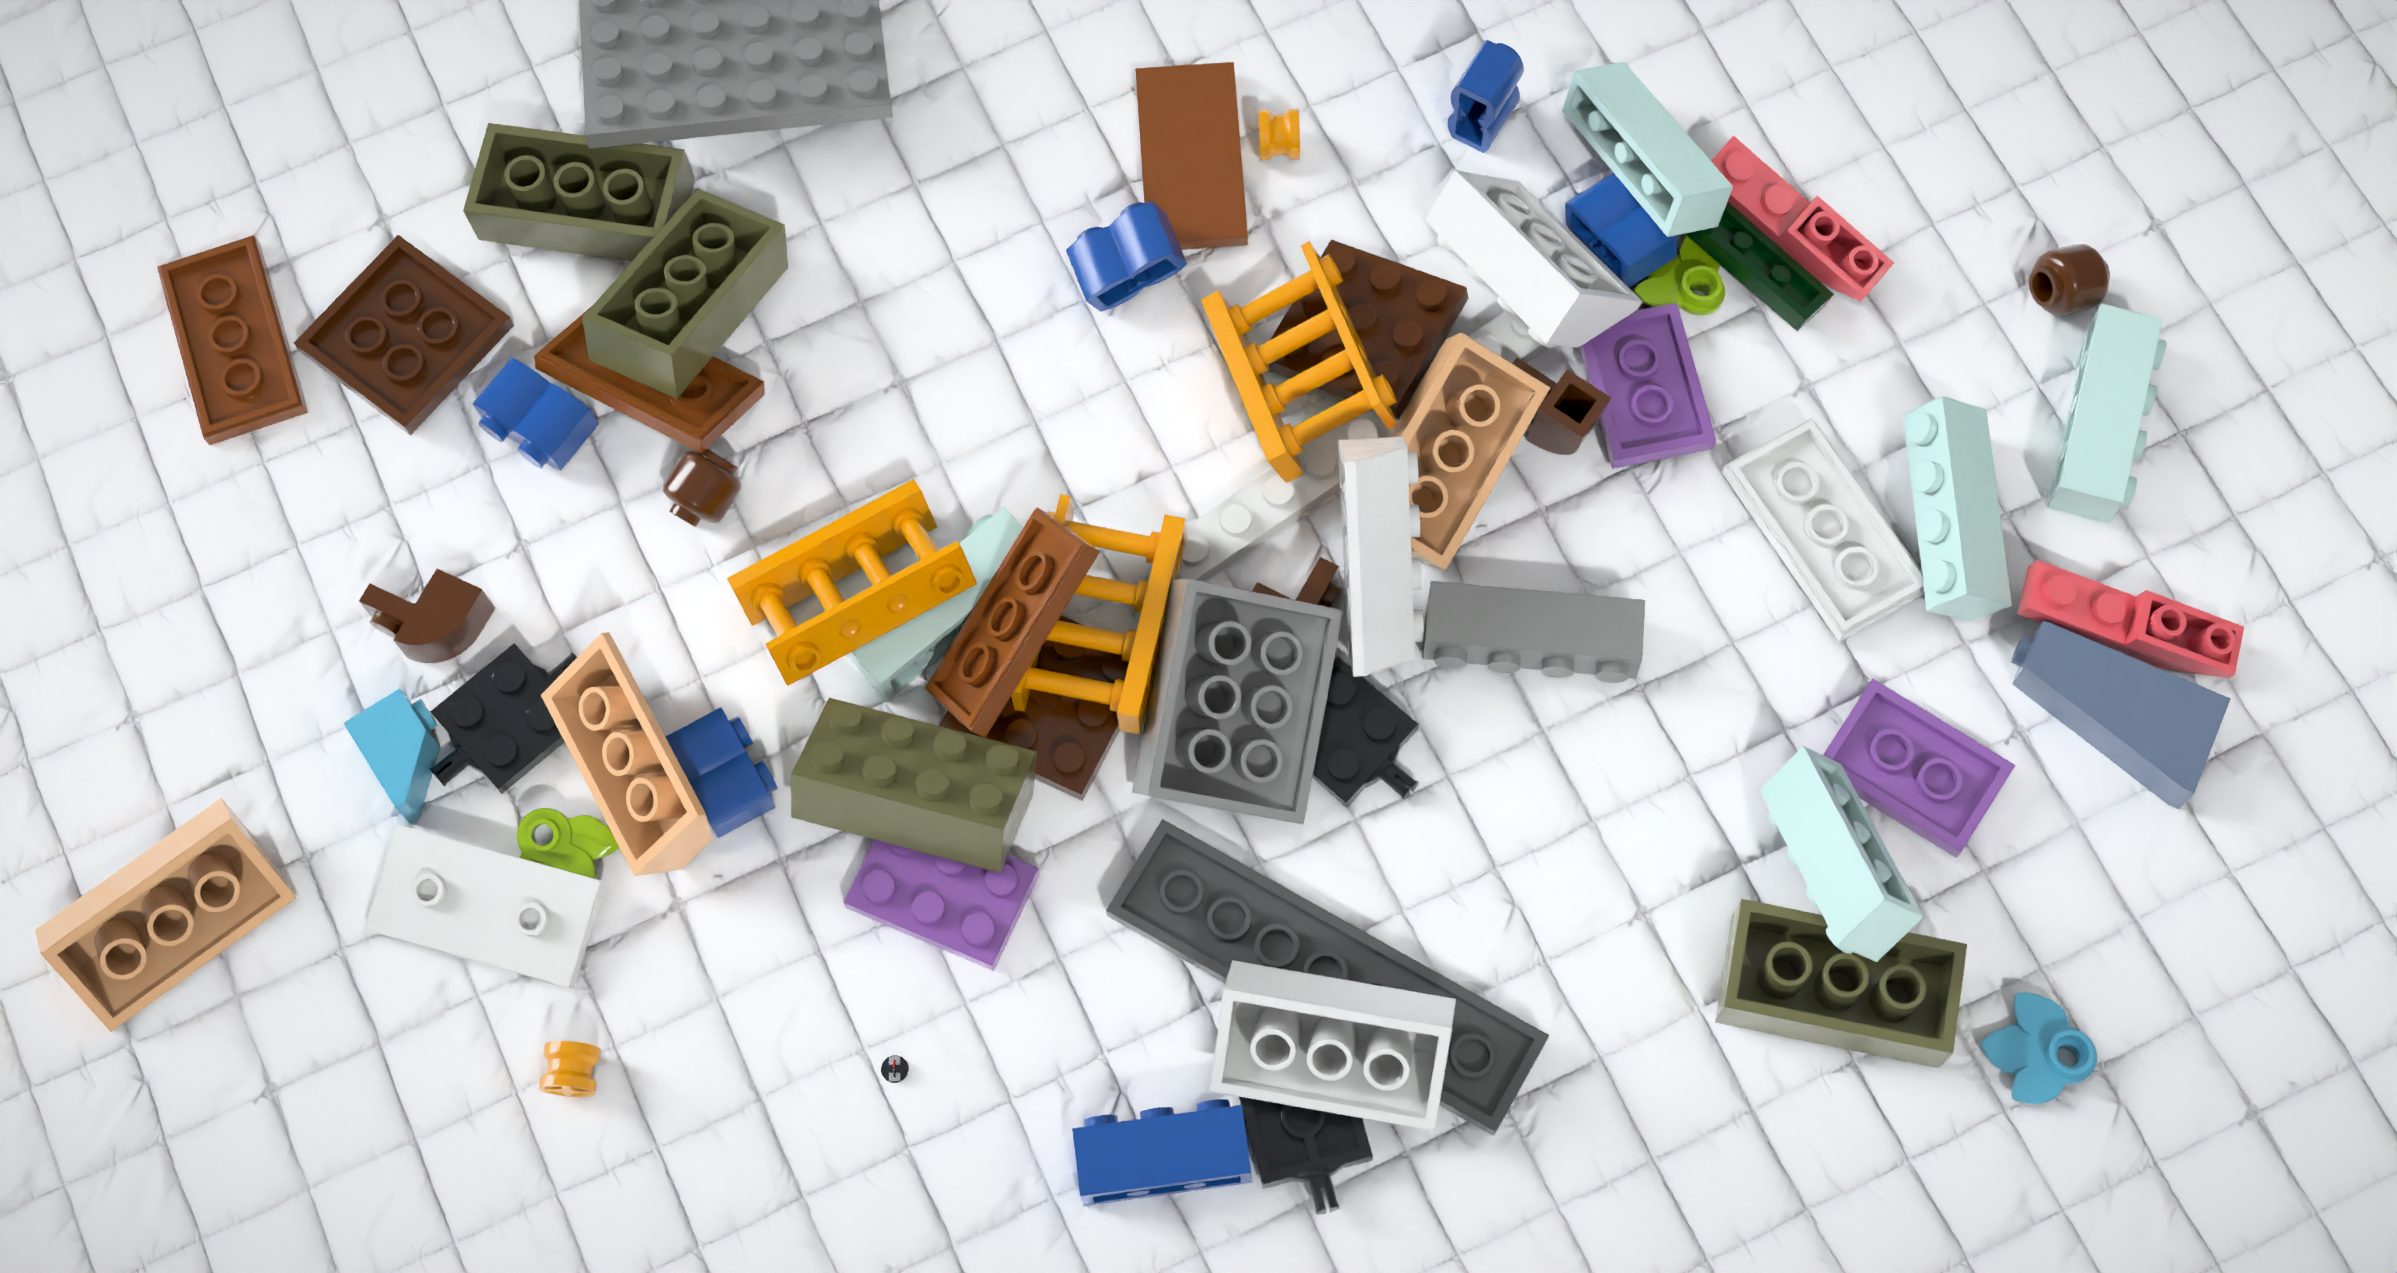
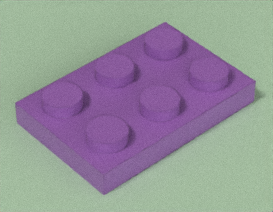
(1652, 387)
(1917, 767)
(943, 900)

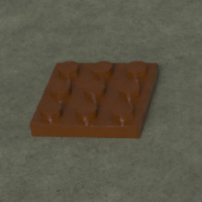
(1397, 316)
(404, 334)
(1065, 731)

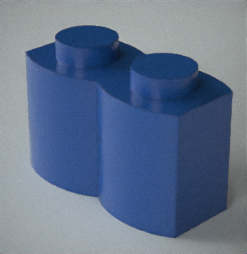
(1485, 95)
(1619, 230)
(1125, 256)
(535, 415)
(722, 772)

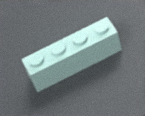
(1647, 149)
(2107, 413)
(1957, 509)
(915, 646)
(1840, 855)

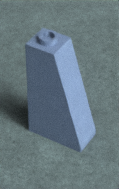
(2123, 707)

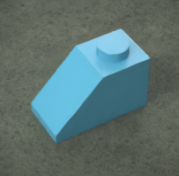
(398, 748)

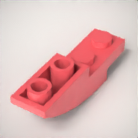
(1803, 229)
(2140, 626)

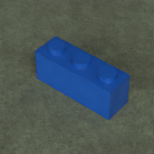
(1161, 1153)

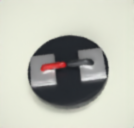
(894, 1069)

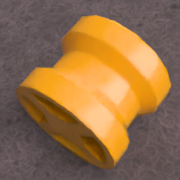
(1279, 134)
(569, 1069)

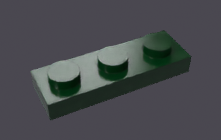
(1764, 268)

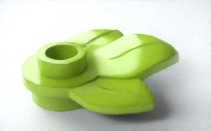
(1677, 279)
(574, 841)

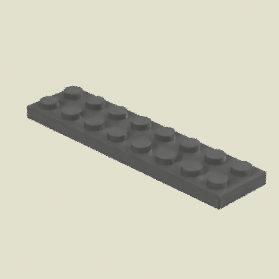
(1224, 911)

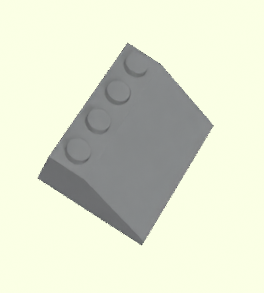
(1237, 700)

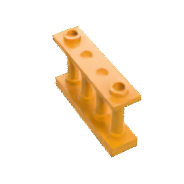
(1249, 362)
(832, 554)
(1137, 646)

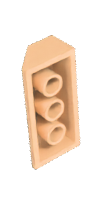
(1464, 433)
(627, 761)
(164, 915)

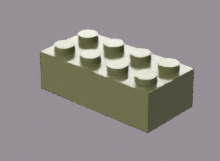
(574, 199)
(686, 293)
(913, 784)
(1798, 985)

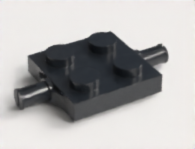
(500, 720)
(1361, 738)
(1304, 1146)

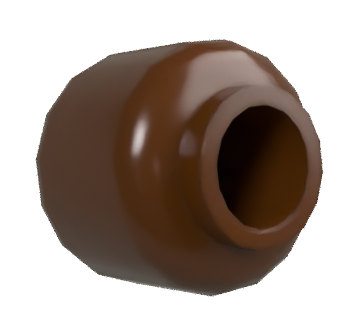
(2069, 279)
(702, 487)

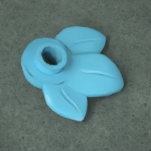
(2032, 1048)

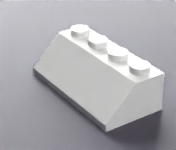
(1529, 259)
(1378, 552)
(1332, 1045)

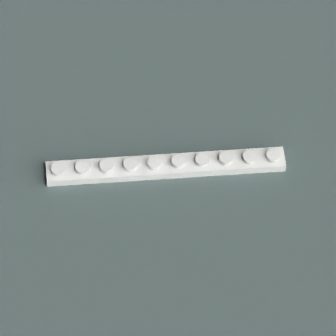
(1272, 504)

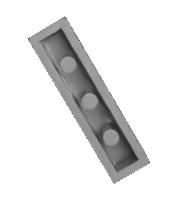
(1534, 631)

